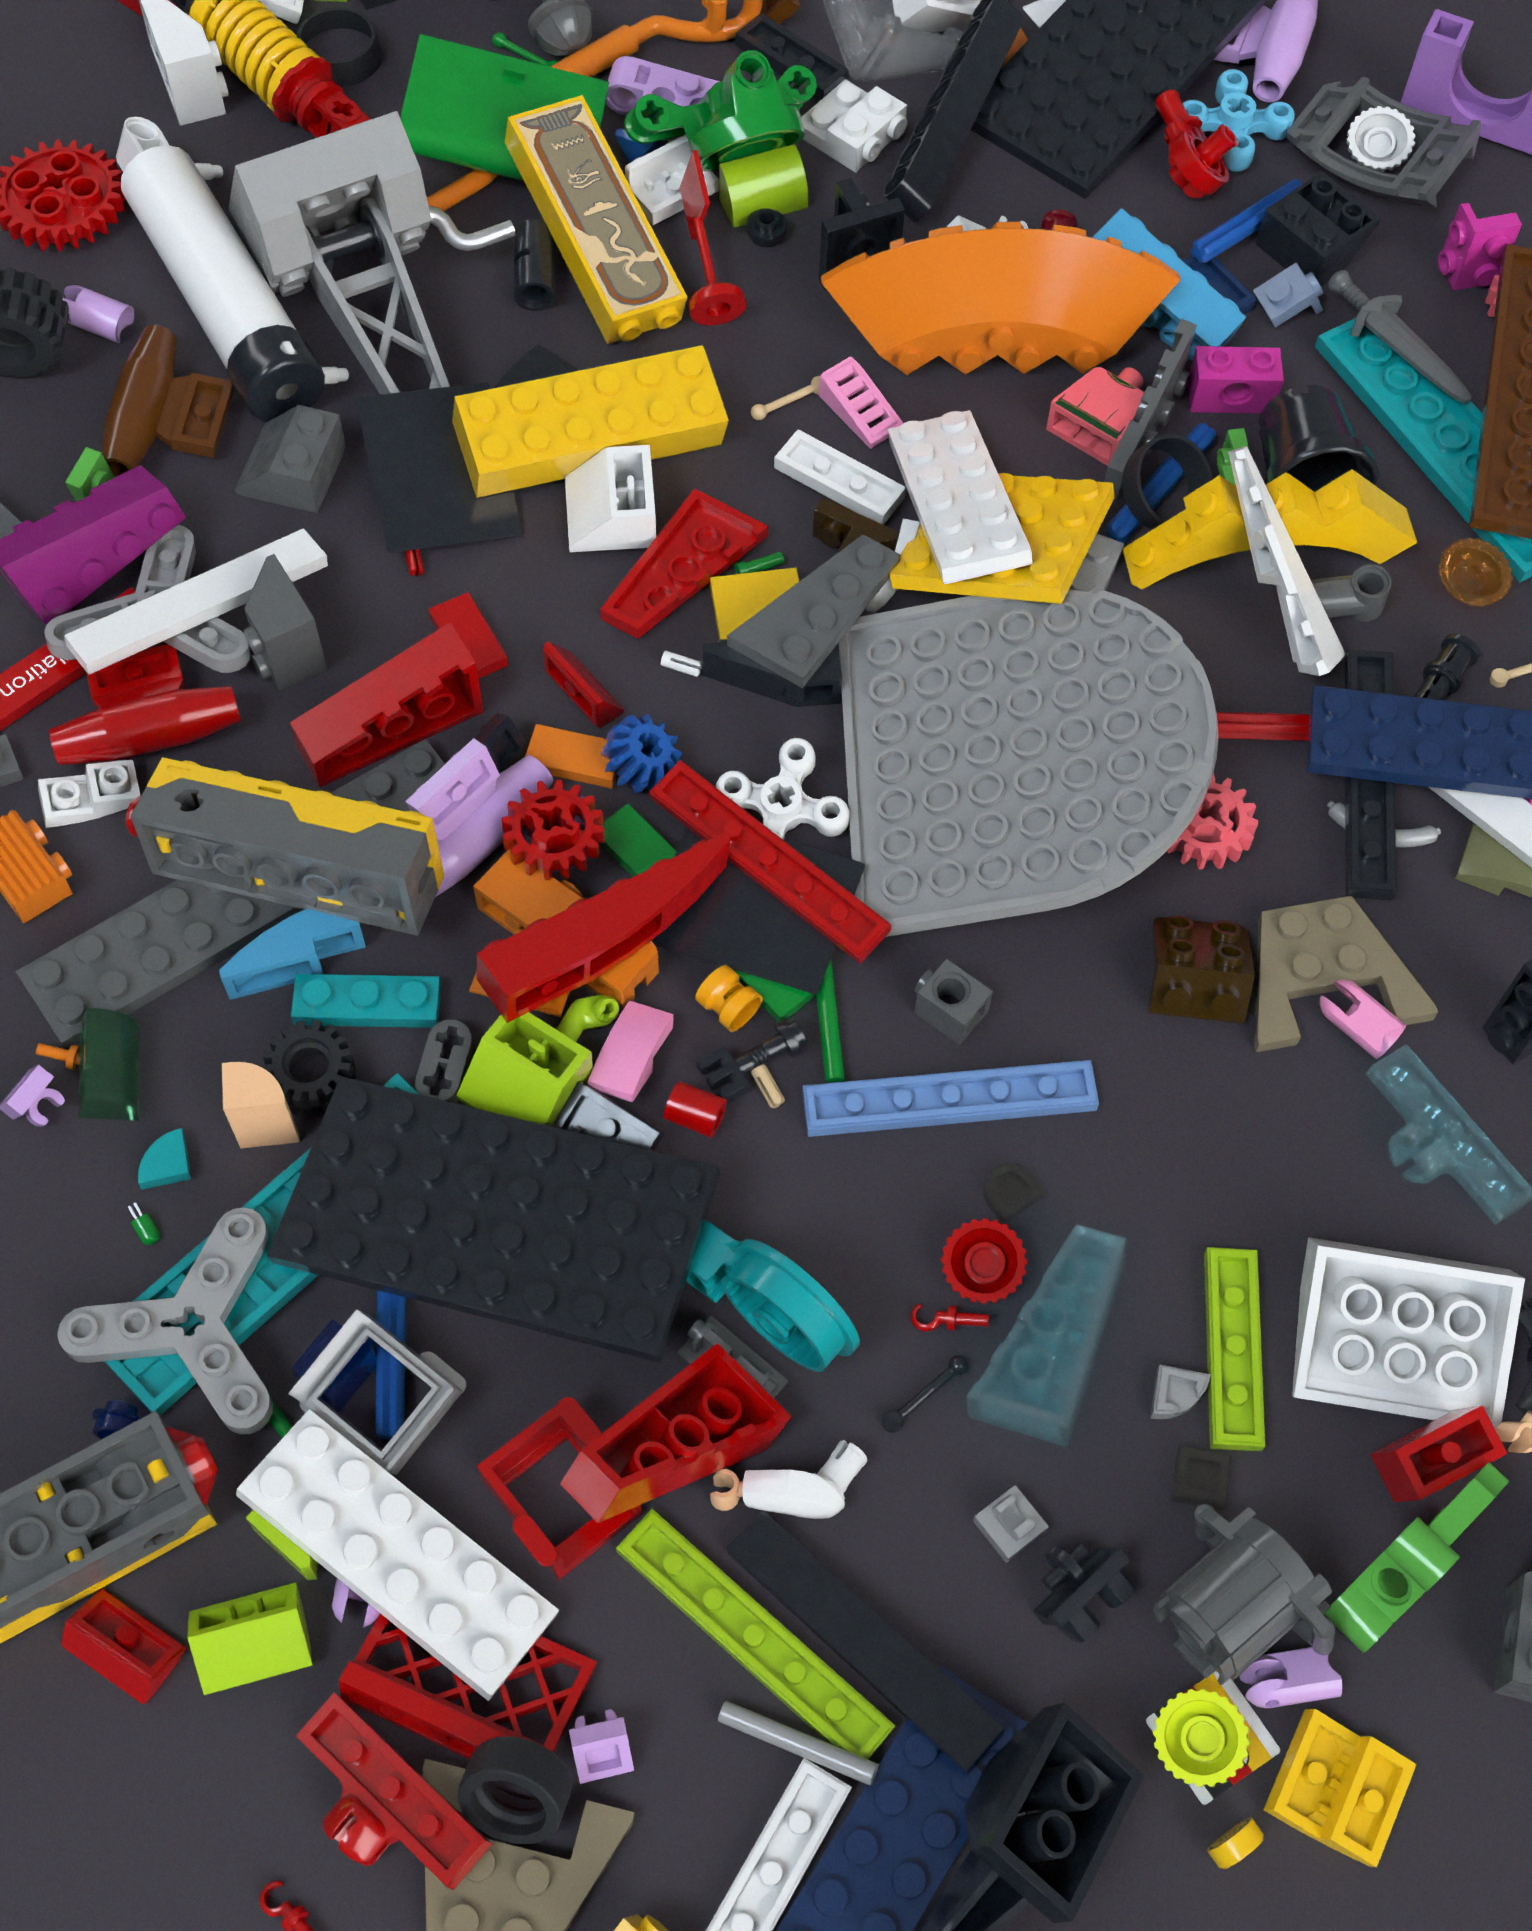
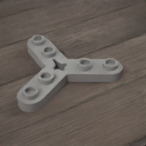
(164, 566)
(211, 1353)

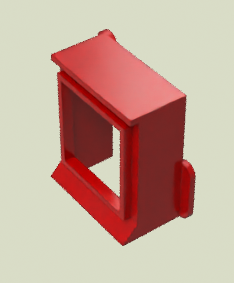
(560, 1423)

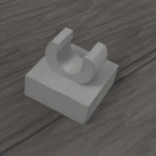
(1010, 1523)

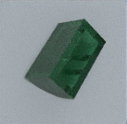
(109, 1066)

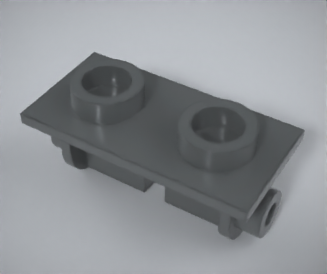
(708, 1333)

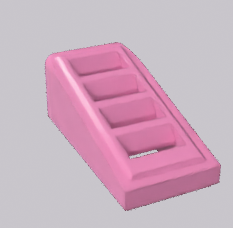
(843, 382)

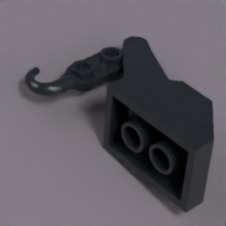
(1038, 1825)

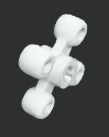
(788, 788)

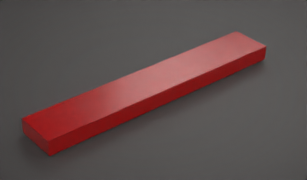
(772, 862)

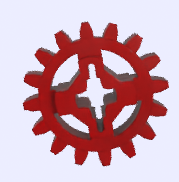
(554, 833)

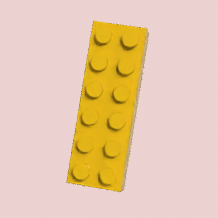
(559, 422)

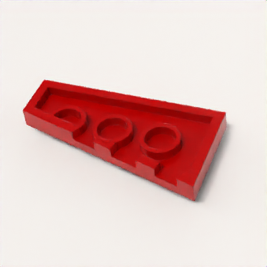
(690, 549)

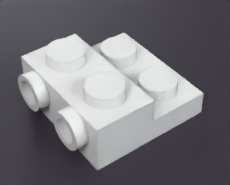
(854, 124)

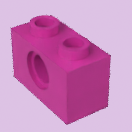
(1234, 379)

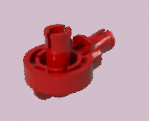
(1193, 158)

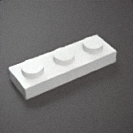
(839, 477)

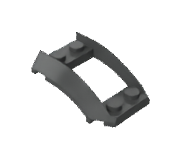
(1437, 141)

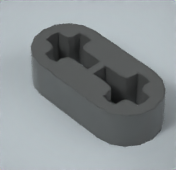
(434, 1062)

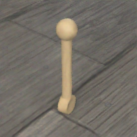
(759, 411)
(1500, 676)

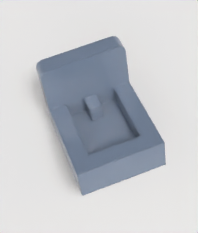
(1289, 294)

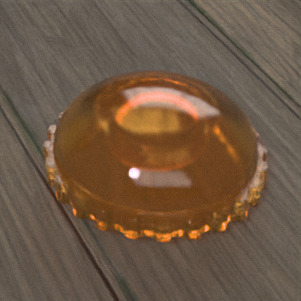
(1475, 572)

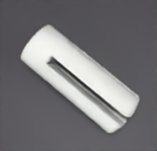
(668, 661)

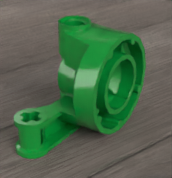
(733, 116)

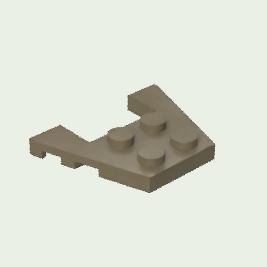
(1313, 946)
(520, 1886)

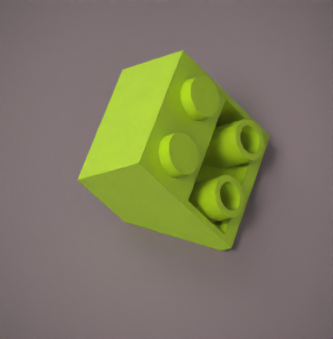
(524, 1070)

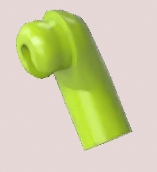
(588, 1014)

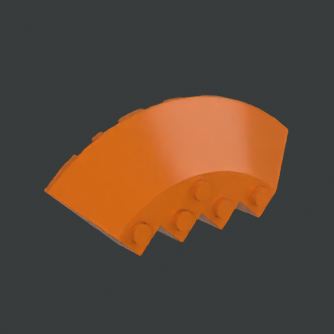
(1000, 296)

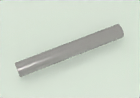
(798, 1743)

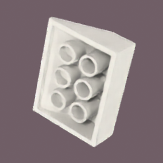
(1404, 1331)

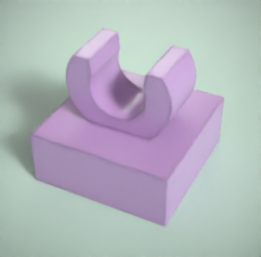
(28, 1093)
(601, 1748)

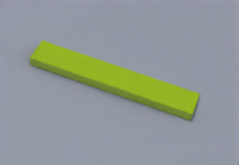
(754, 1637)

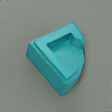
(165, 1161)

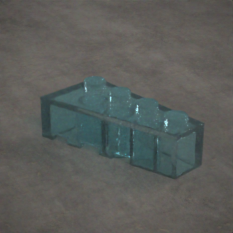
(1048, 1356)

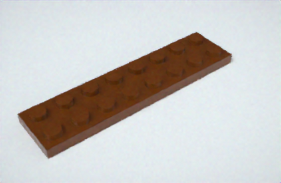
(1505, 444)

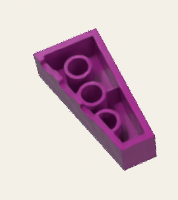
(86, 542)

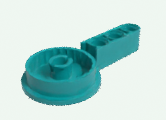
(773, 1298)

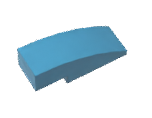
(288, 950)

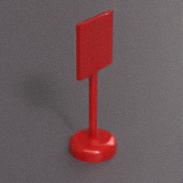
(717, 301)

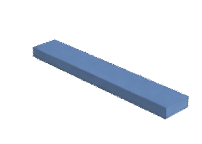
(949, 1098)

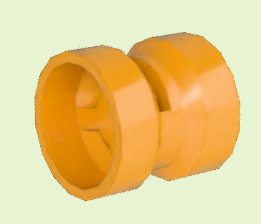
(728, 998)

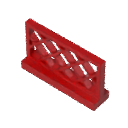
(443, 1721)

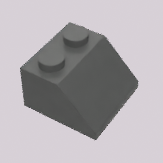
(294, 459)
(282, 629)

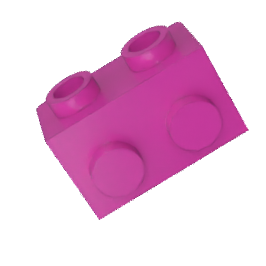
(1476, 247)

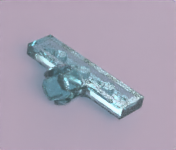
(1445, 1137)

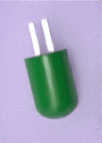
(144, 1227)

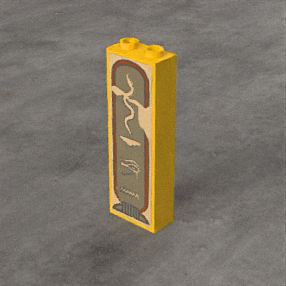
(595, 219)

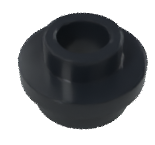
(766, 227)

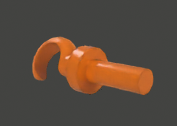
(70, 1056)

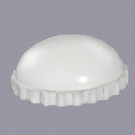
(1380, 138)

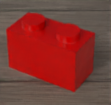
(1438, 1454)

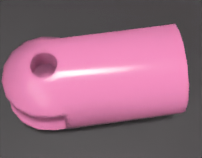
(1365, 1021)

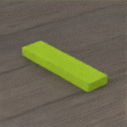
(1234, 1349)

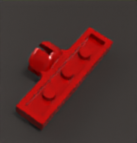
(387, 1798)

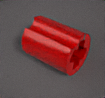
(695, 1109)

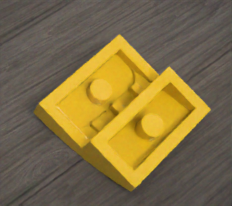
(1340, 1787)

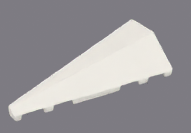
(1277, 563)

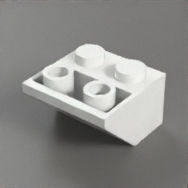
(612, 501)

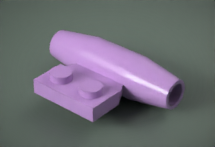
(1278, 43)
(469, 803)

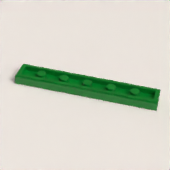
(637, 848)

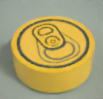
(1236, 1843)

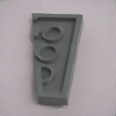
(813, 616)

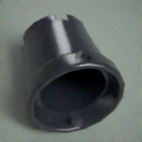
(1312, 439)

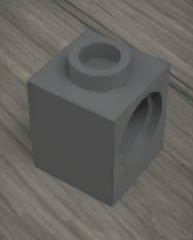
(956, 1019)

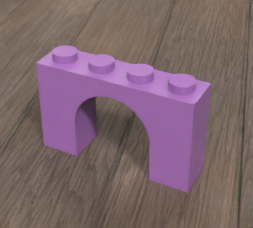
(1442, 89)

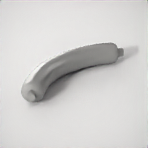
(1404, 837)

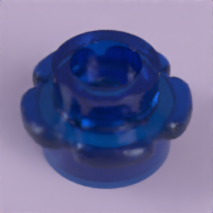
(113, 1418)

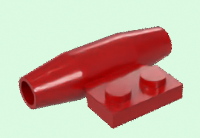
(142, 711)

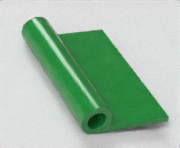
(465, 94)

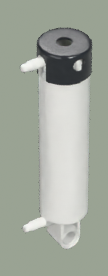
(218, 275)

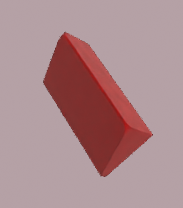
(580, 685)
(121, 1645)

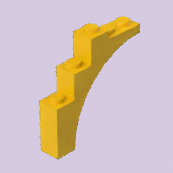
(1340, 515)

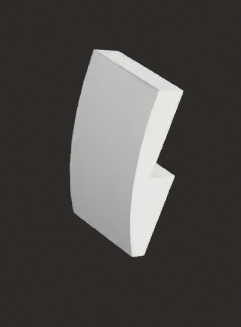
(80, 798)

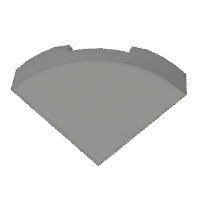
(1176, 1391)

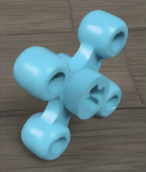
(1240, 114)

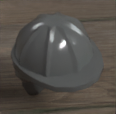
(561, 26)

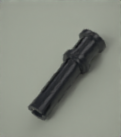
(1445, 673)

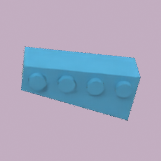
(1189, 300)

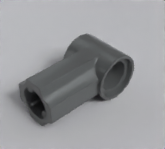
(1346, 593)

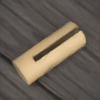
(768, 1086)

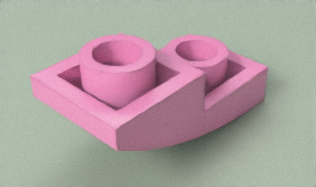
(629, 1051)

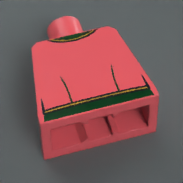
(1096, 411)

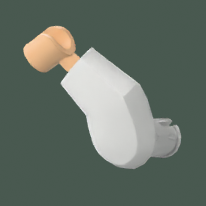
(793, 1490)

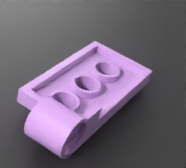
(635, 78)

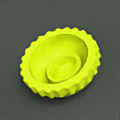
(1201, 1738)

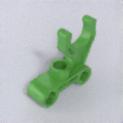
(1420, 1555)

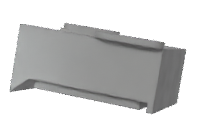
(444, 1380)

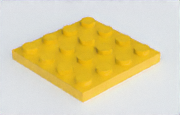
(1059, 525)

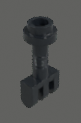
(788, 1038)

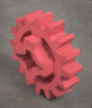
(1211, 832)

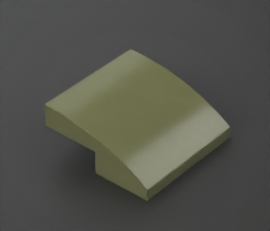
(1492, 866)

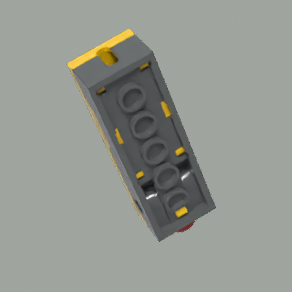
(288, 845)
(100, 1518)

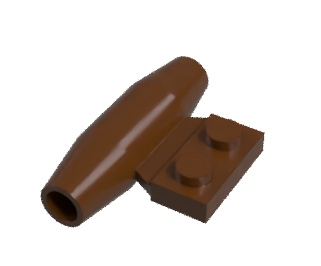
(153, 404)

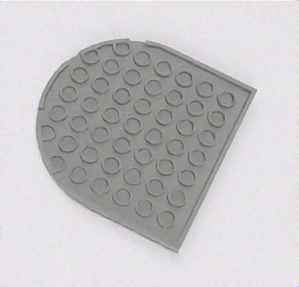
(1017, 753)

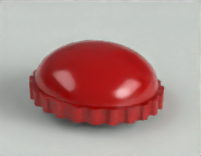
(984, 1261)

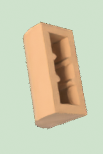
(256, 1106)

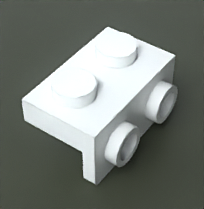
(658, 176)

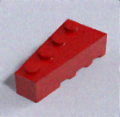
(391, 707)

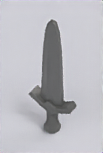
(1380, 317)

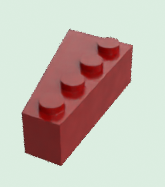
(677, 1435)

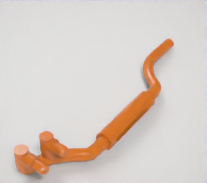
(601, 56)

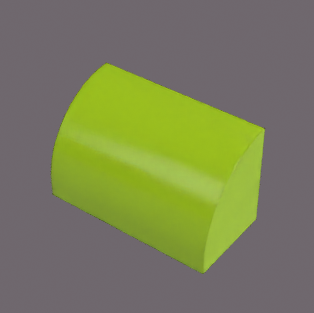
(763, 181)
(249, 1638)

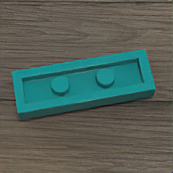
(367, 1000)

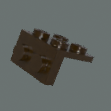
(1201, 969)

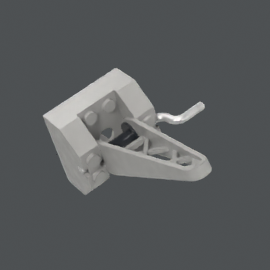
(331, 183)

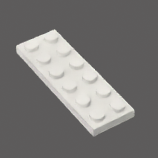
(959, 497)
(398, 1554)

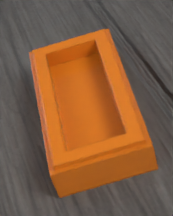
(571, 755)

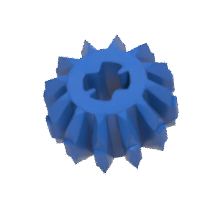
(640, 752)

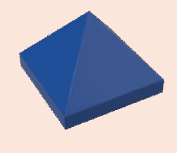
(633, 149)

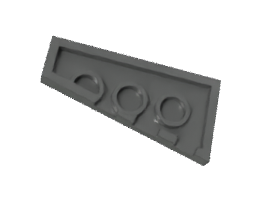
(1155, 403)

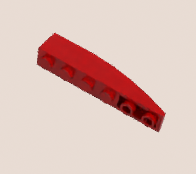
(595, 932)

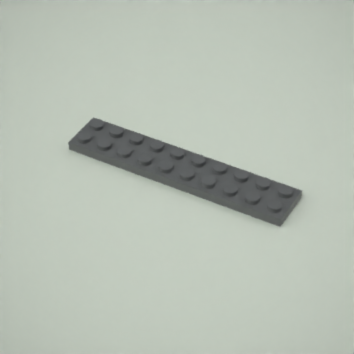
(183, 925)

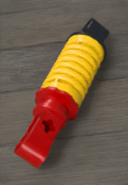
(275, 64)

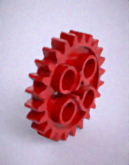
(60, 195)

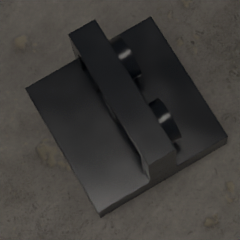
(858, 227)

